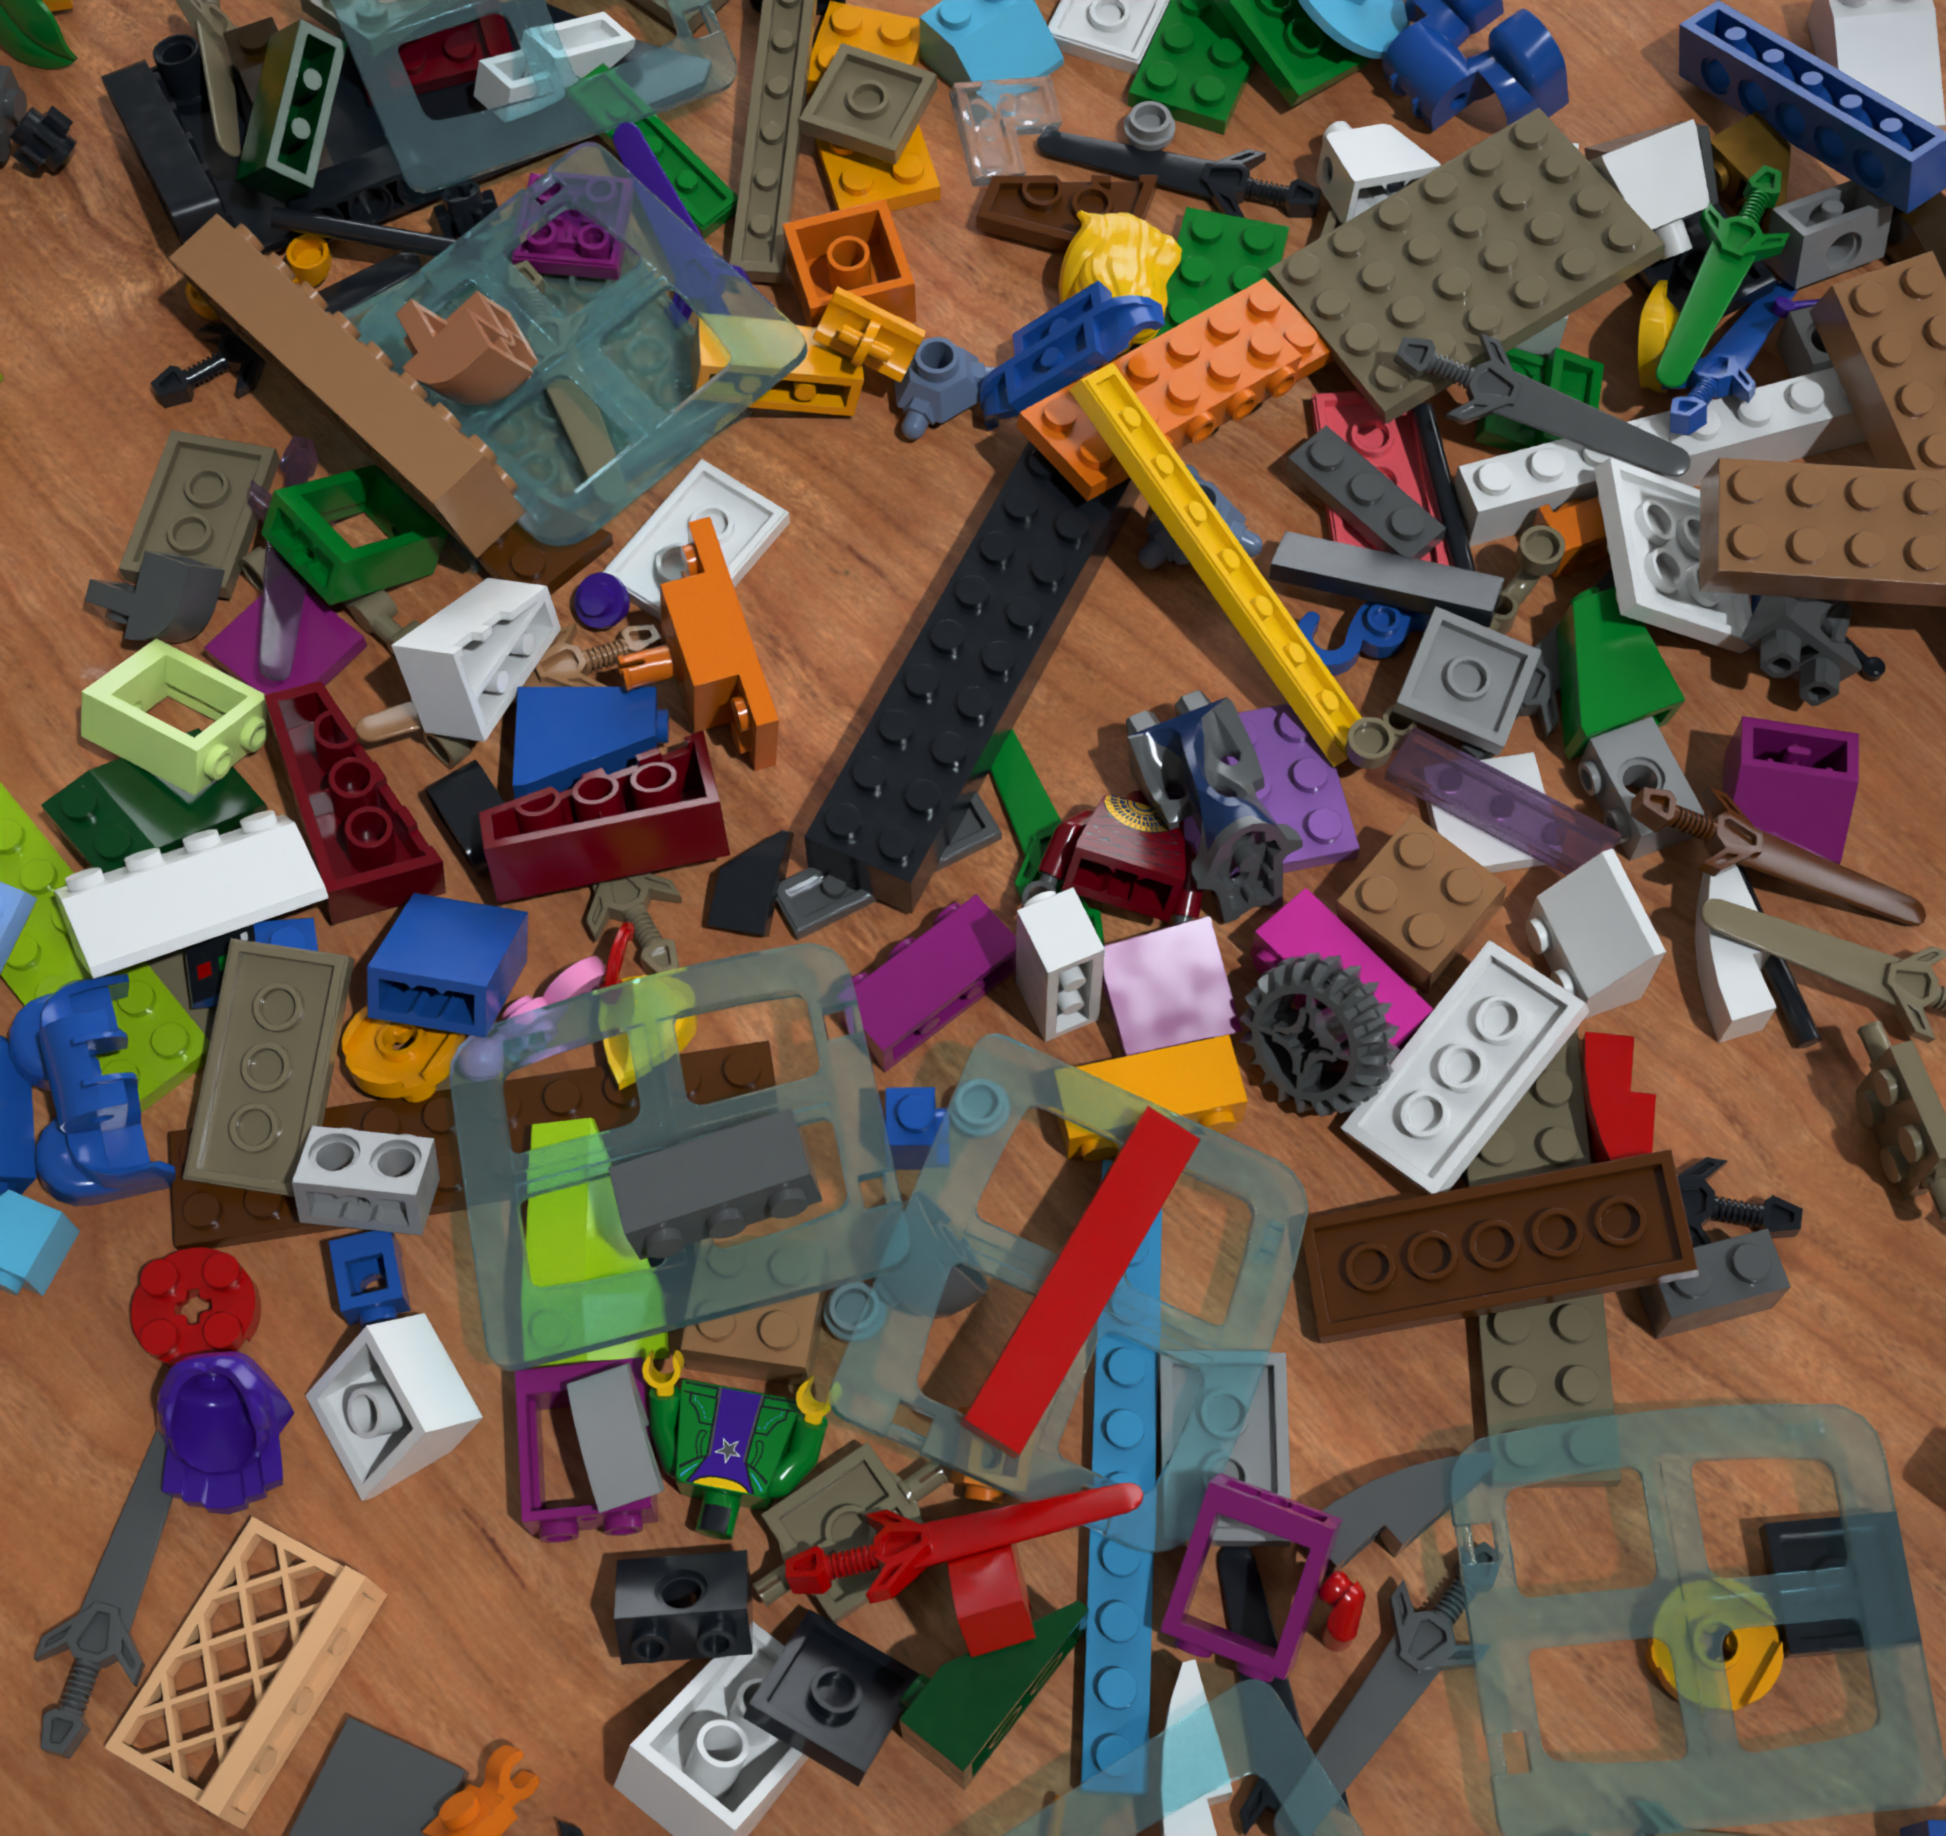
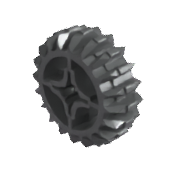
(1335, 1024)

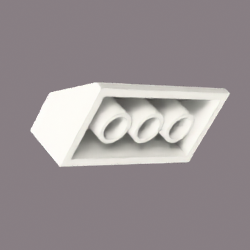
(188, 893)

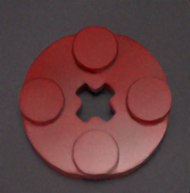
(170, 1285)

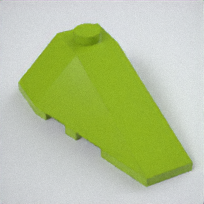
(581, 1238)

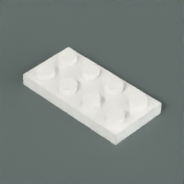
(1466, 1069)

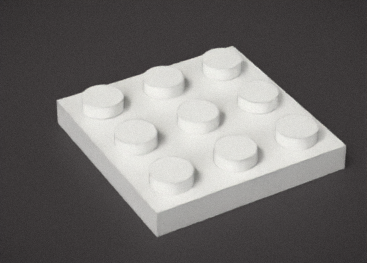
(1656, 557)

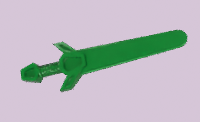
(1732, 251)
(1031, 816)

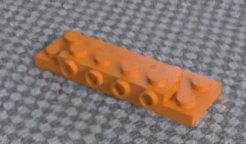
(1187, 382)

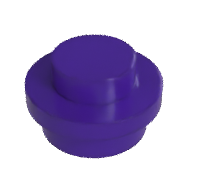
(601, 600)

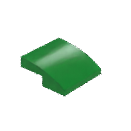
(1559, 370)

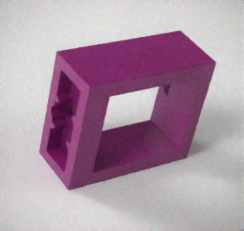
(547, 1389)
(1271, 1514)

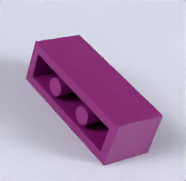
(933, 979)

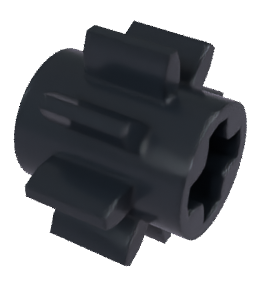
(43, 139)
(463, 208)

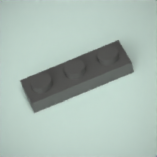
(1364, 496)

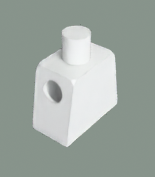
(1367, 166)
(1661, 181)

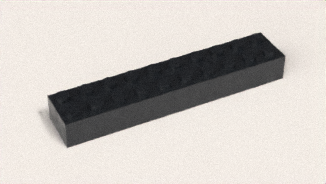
(964, 682)

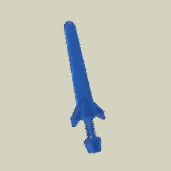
(1725, 366)

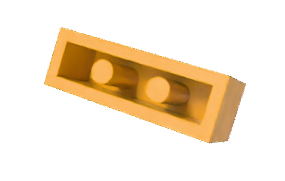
(820, 384)
(1188, 1079)

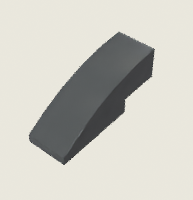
(1390, 1510)

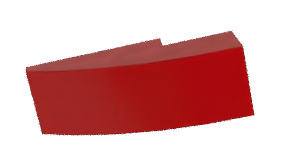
(1616, 1118)
(991, 1600)

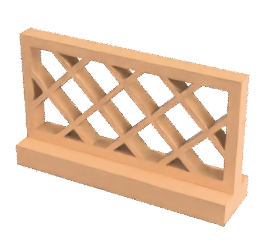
(283, 1706)

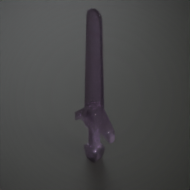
(282, 584)

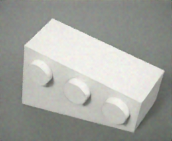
(475, 656)

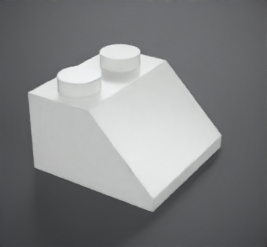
(1596, 935)
(392, 1404)

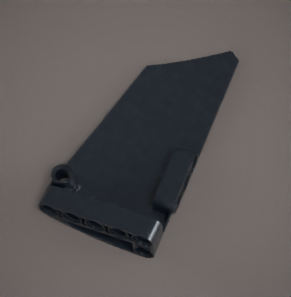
(175, 140)

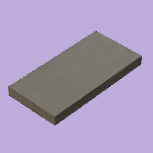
(267, 1065)

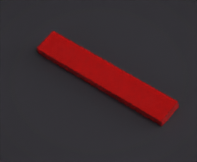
(1079, 1283)

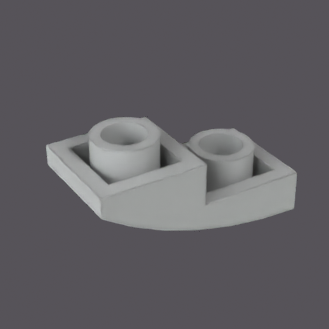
(614, 1438)

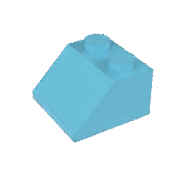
(987, 40)

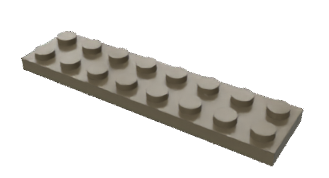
(1551, 1357)

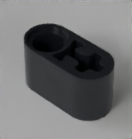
(458, 803)

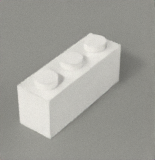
(1058, 963)

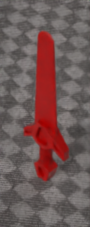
(908, 1548)

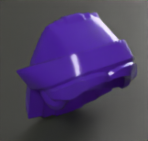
(221, 1431)

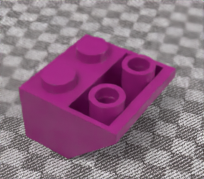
(1794, 781)

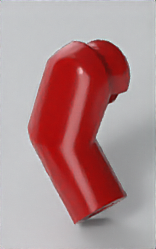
(1347, 1604)

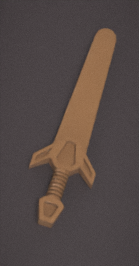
(559, 667)

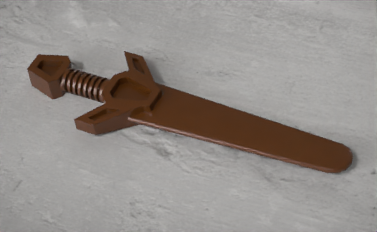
(1737, 842)

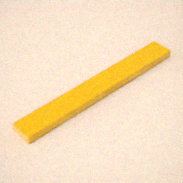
(1218, 558)

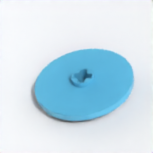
(1359, 25)

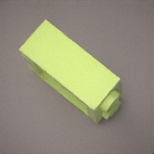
(117, 719)

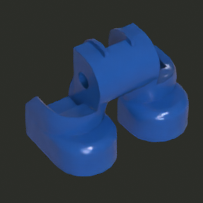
(1519, 65)
(97, 1140)

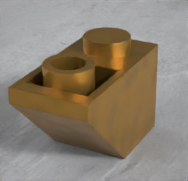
(1741, 153)

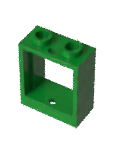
(300, 525)

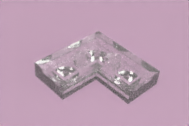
(992, 117)

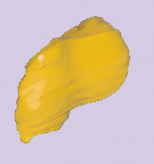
(1124, 257)

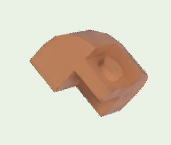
(471, 355)

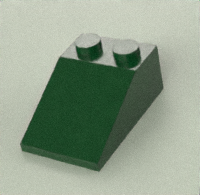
(130, 810)
(977, 1700)

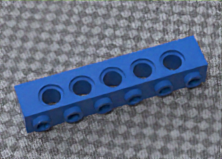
(1814, 106)

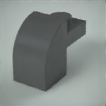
(168, 603)

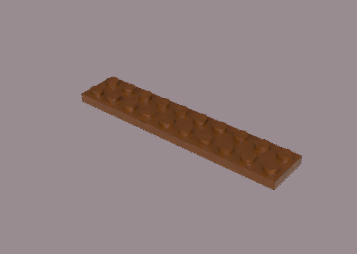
(233, 1216)

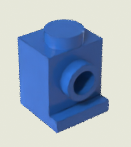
(911, 1124)
(366, 1259)

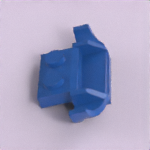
(1064, 347)

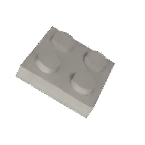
(1467, 681)

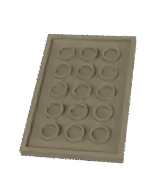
(1470, 249)

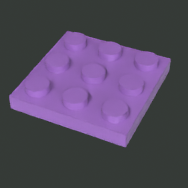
(1298, 790)

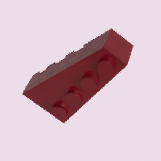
(348, 813)
(607, 825)

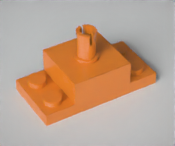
(709, 651)

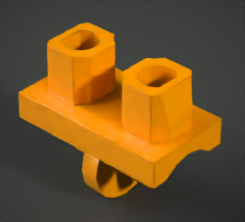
(869, 334)

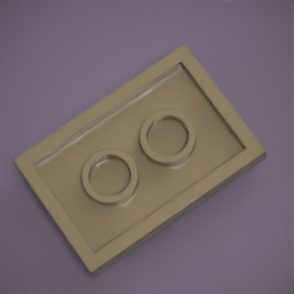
(201, 504)

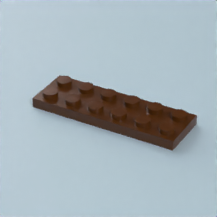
(1498, 1247)

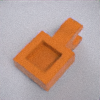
(488, 1808)

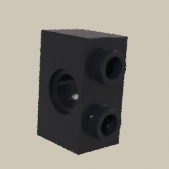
(684, 1607)

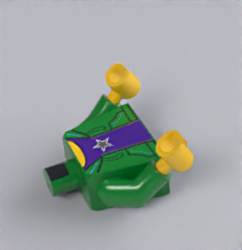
(731, 1443)

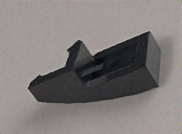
(749, 886)

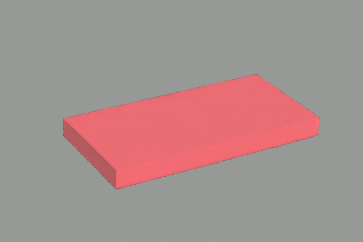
(1388, 447)

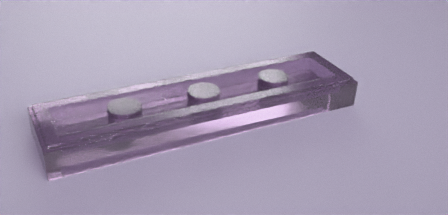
(1498, 803)

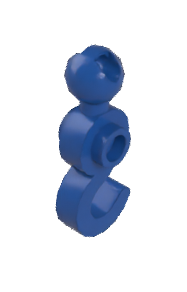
(1375, 630)

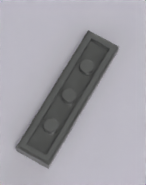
(816, 900)

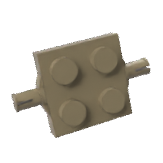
(1905, 1116)
(831, 1516)

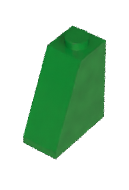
(1608, 671)

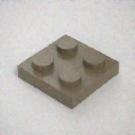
(868, 103)

